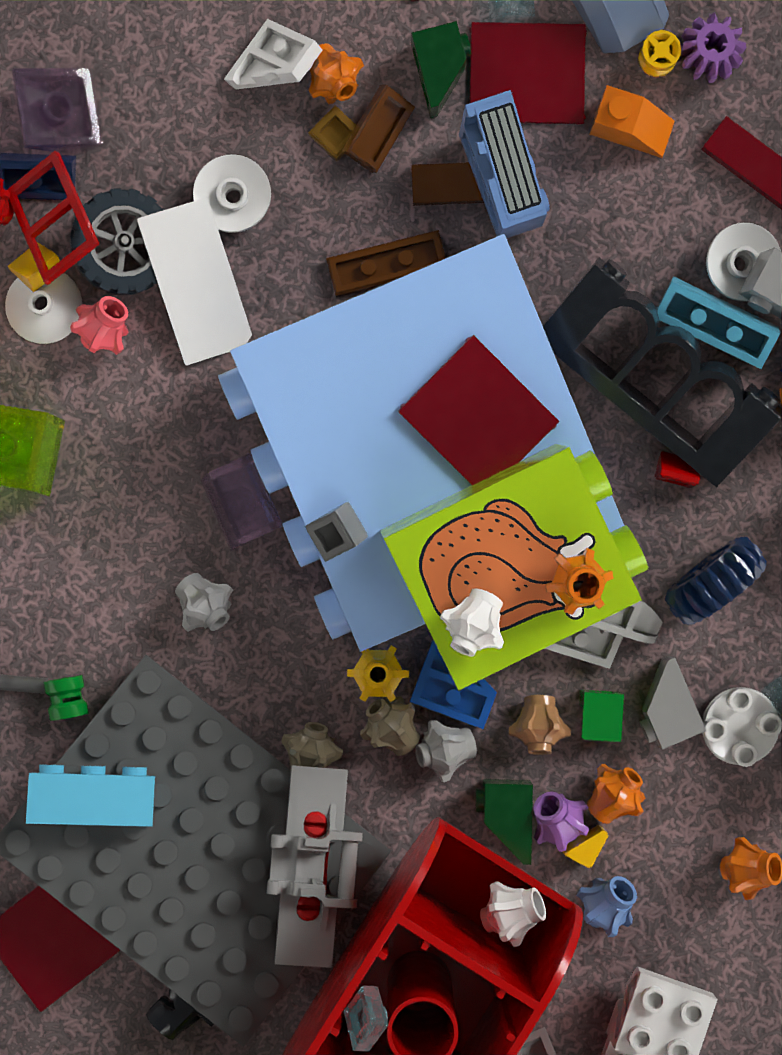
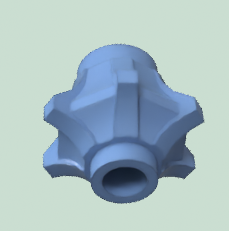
(608, 903)

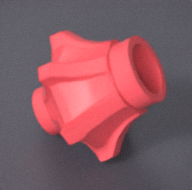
(102, 325)

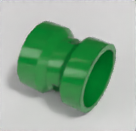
(66, 688)

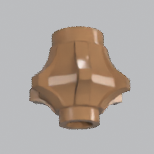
(539, 725)

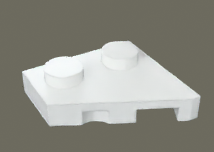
(273, 58)

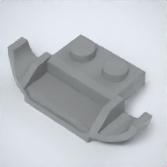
(601, 640)

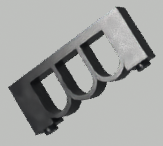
(725, 442)

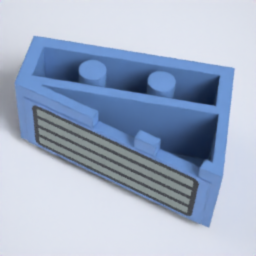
(503, 165)

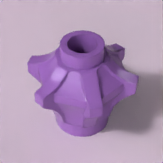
(559, 819)

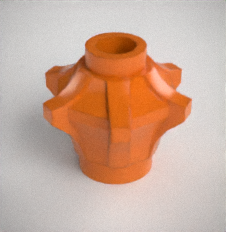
(334, 75)
(567, 573)
(616, 794)
(750, 868)

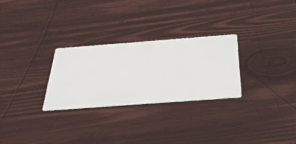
(195, 280)

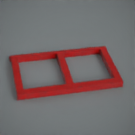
(71, 202)

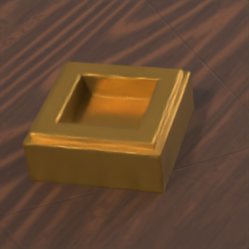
(333, 132)

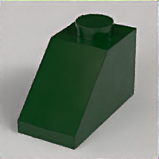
(440, 62)
(508, 813)

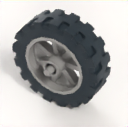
(91, 267)

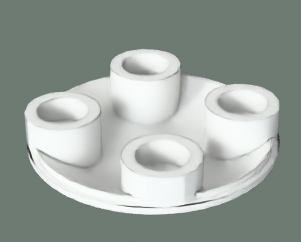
(741, 726)

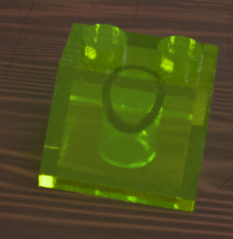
(28, 449)

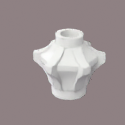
(475, 623)
(512, 912)

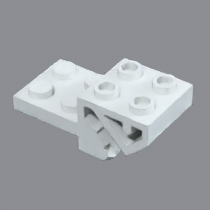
(659, 1017)

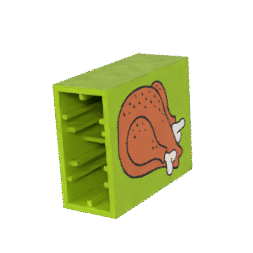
(505, 542)

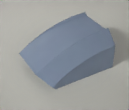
(622, 23)

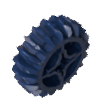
(716, 581)

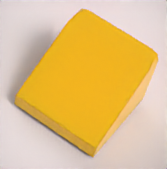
(26, 269)
(587, 848)

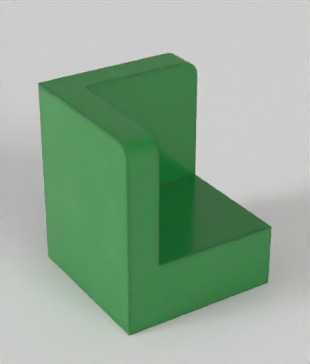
(601, 715)

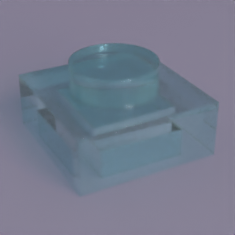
(366, 1018)

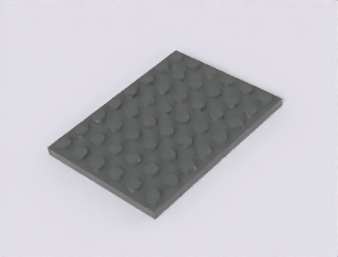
(194, 885)

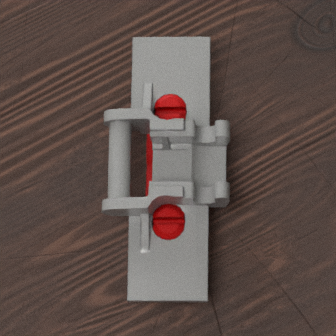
(301, 866)

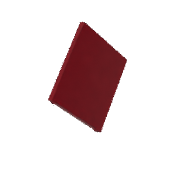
(537, 63)
(478, 413)
(49, 947)

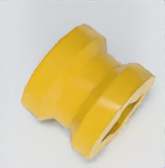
(663, 45)

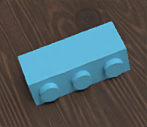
(718, 322)
(90, 797)

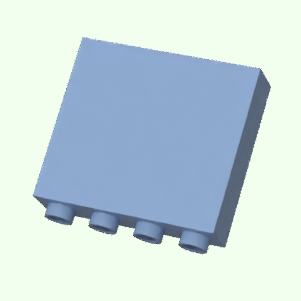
(334, 424)

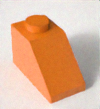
(632, 122)

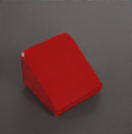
(676, 471)

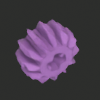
(711, 61)

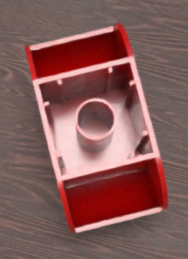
(436, 965)

